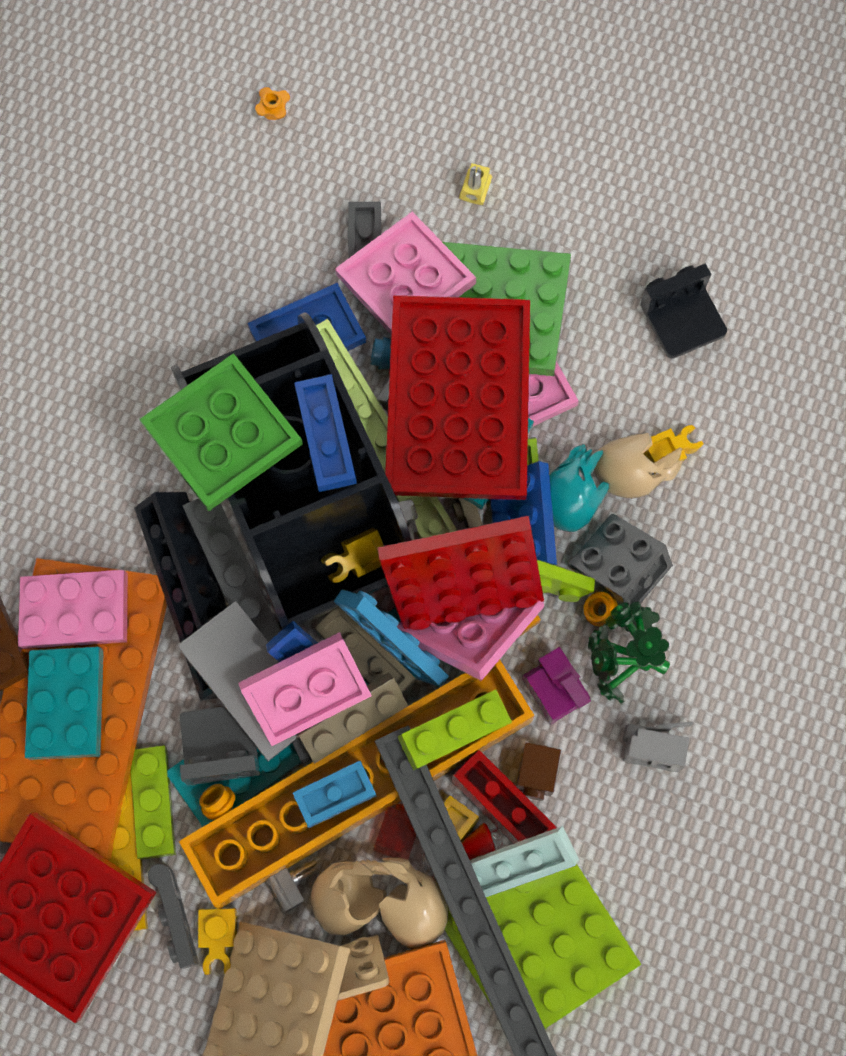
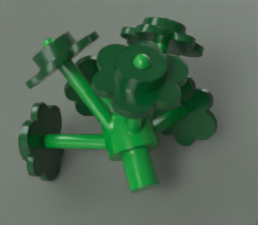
(643, 652)

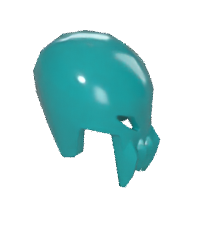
(572, 498)

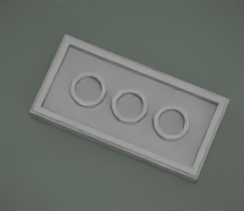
(225, 654)

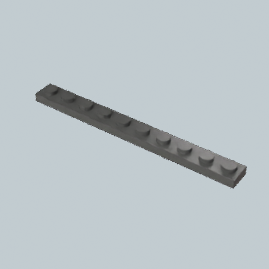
(466, 901)

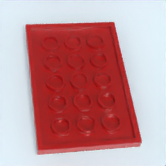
(458, 397)

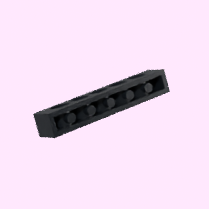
(181, 569)

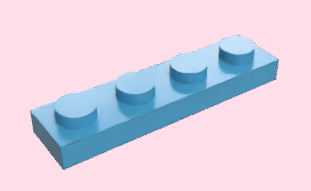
(397, 642)

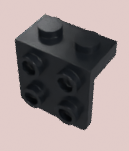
(683, 311)

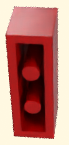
(500, 799)

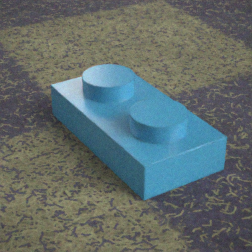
(334, 794)

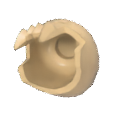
(630, 471)
(345, 895)
(416, 911)

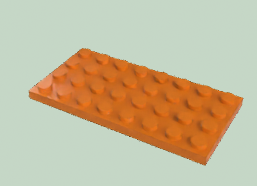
(85, 792)

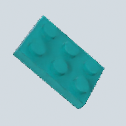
(64, 703)

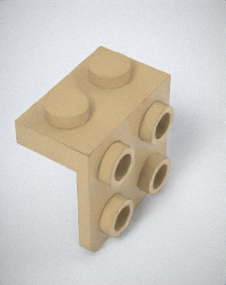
(364, 968)

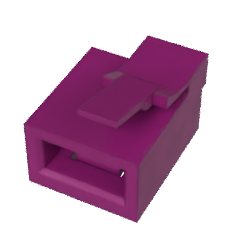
(556, 686)

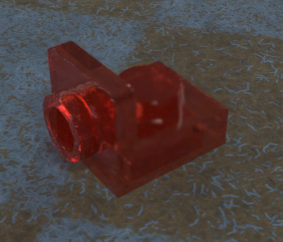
(396, 834)

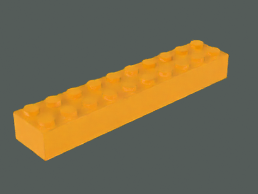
(269, 829)

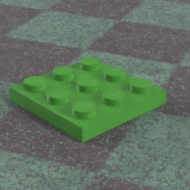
(221, 432)

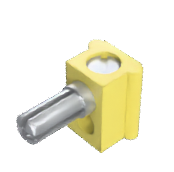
(476, 184)

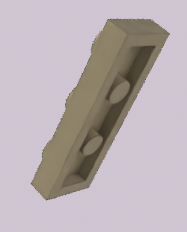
(367, 653)
(354, 721)

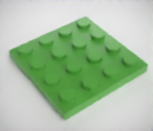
(527, 276)

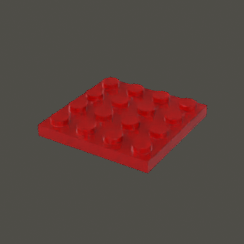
(463, 573)
(63, 916)

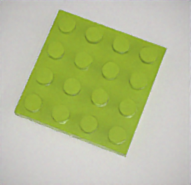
(558, 940)

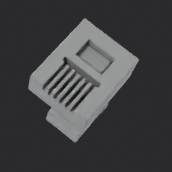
(656, 749)

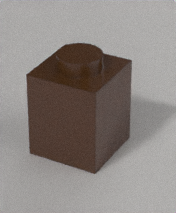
(538, 771)

